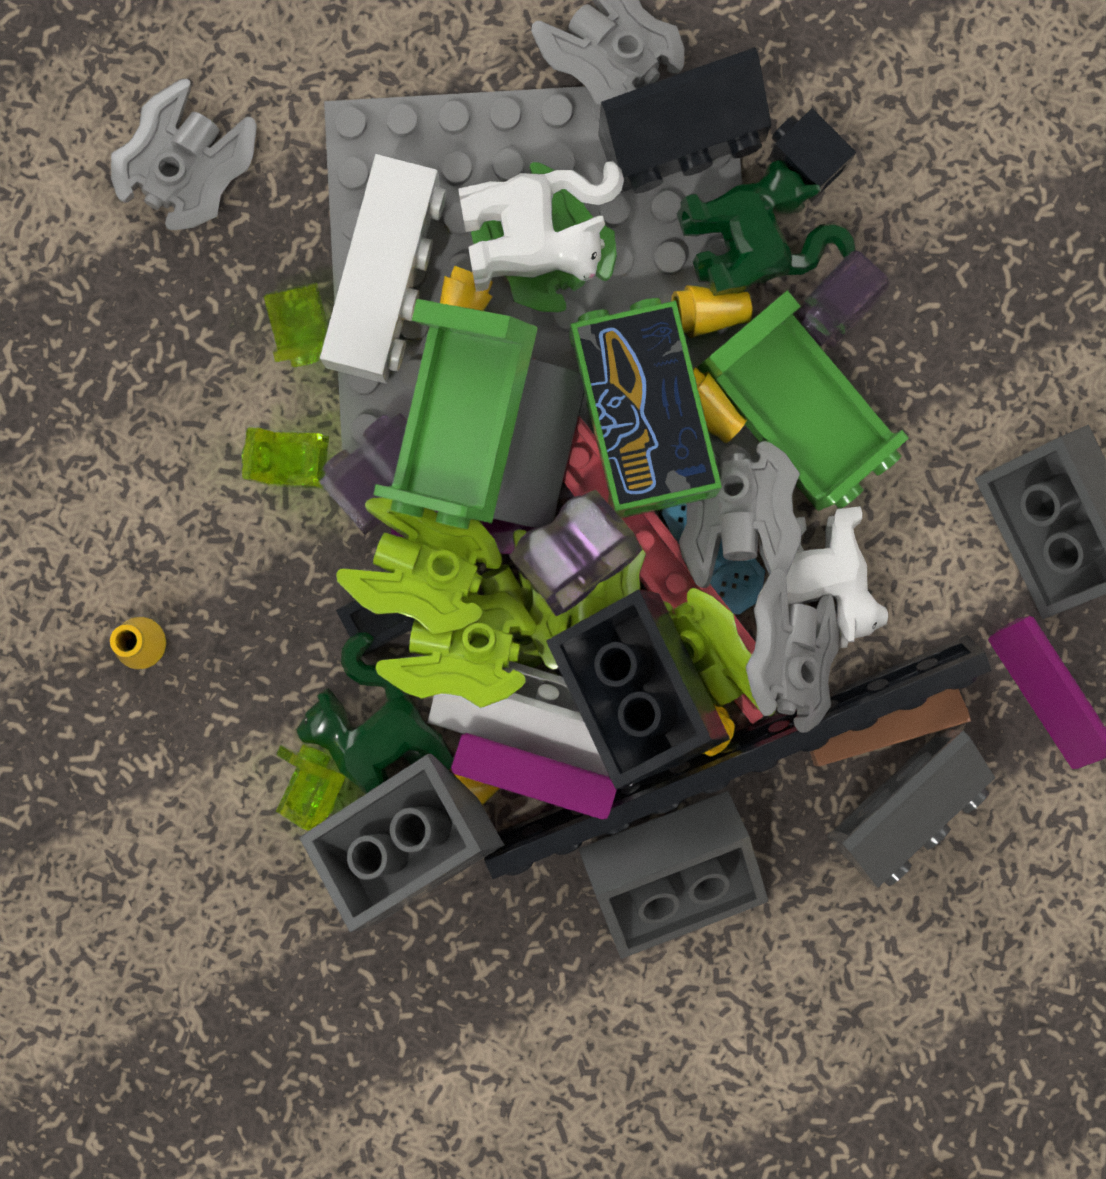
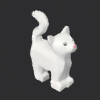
(529, 238)
(837, 572)

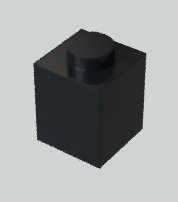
(812, 150)

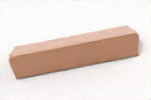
(936, 714)

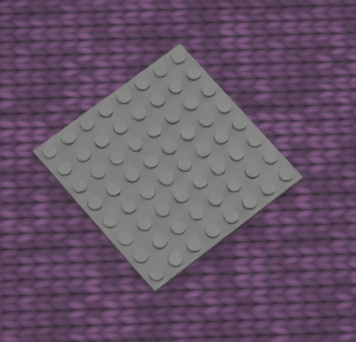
(494, 139)

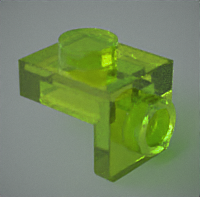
(297, 324)
(284, 458)
(311, 788)

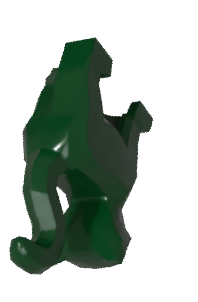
(751, 232)
(383, 738)

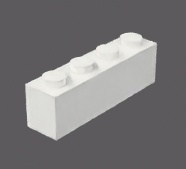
(382, 269)
(533, 719)

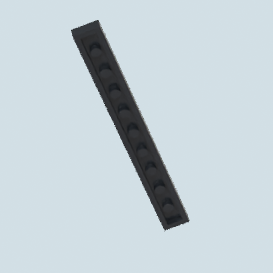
(750, 749)

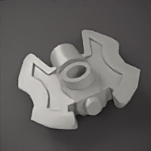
(611, 47)
(179, 164)
(750, 503)
(792, 654)

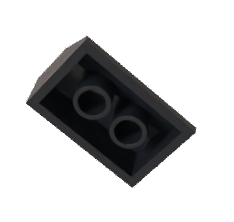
(686, 121)
(637, 689)

